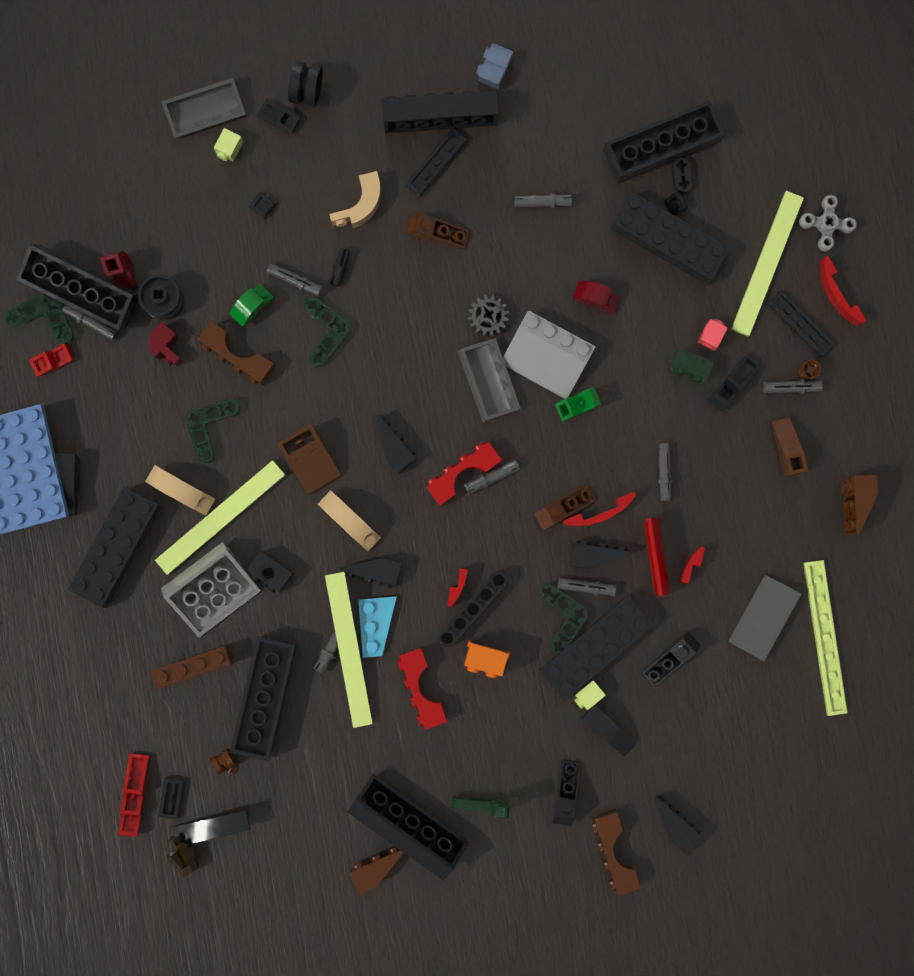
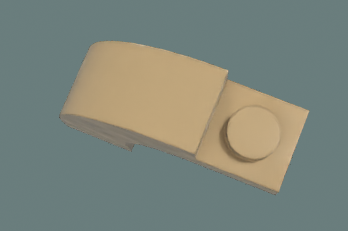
(365, 207)
(180, 490)
(349, 520)

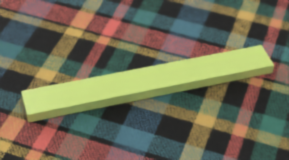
(767, 263)
(220, 517)
(825, 638)
(348, 649)

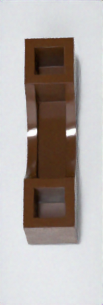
(256, 366)
(191, 667)
(623, 877)

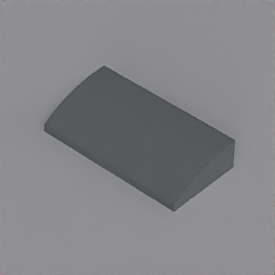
(203, 108)
(489, 380)
(764, 618)

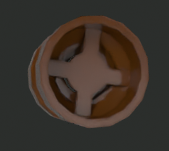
(811, 367)
(223, 761)

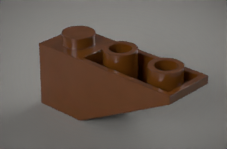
(436, 230)
(789, 447)
(564, 507)
(371, 873)

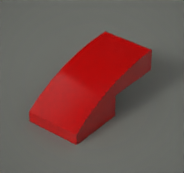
(52, 360)
(694, 560)
(455, 592)

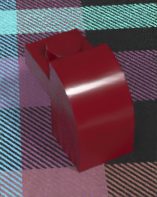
(120, 268)
(596, 295)
(159, 343)

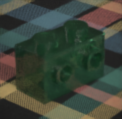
(691, 365)

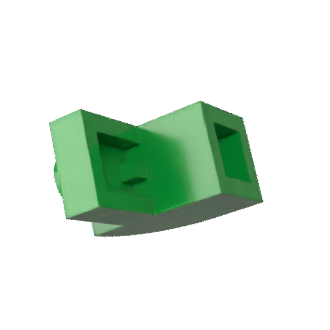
(249, 304)
(578, 404)

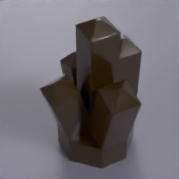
(182, 857)

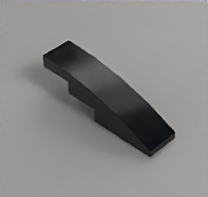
(212, 827)

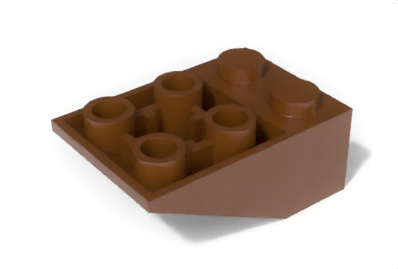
(309, 459)
(858, 501)

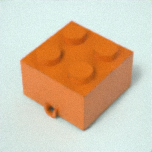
(485, 659)

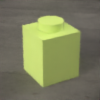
(228, 145)
(588, 695)

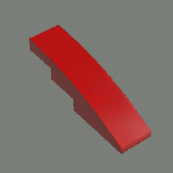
(133, 795)

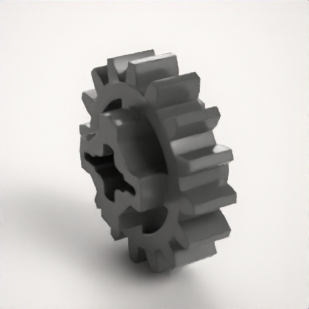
(495, 311)

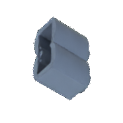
(495, 65)

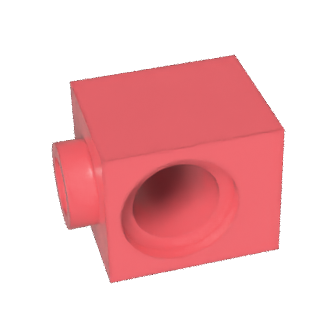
(712, 334)

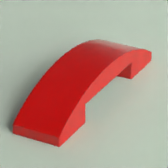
(852, 314)
(621, 503)

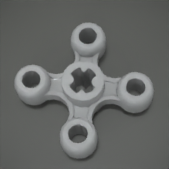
(835, 223)

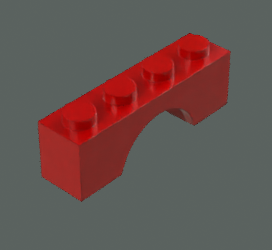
(483, 458)
(430, 712)

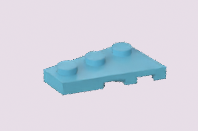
(375, 624)

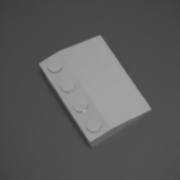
(547, 354)
(210, 589)

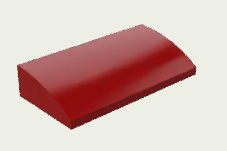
(657, 556)

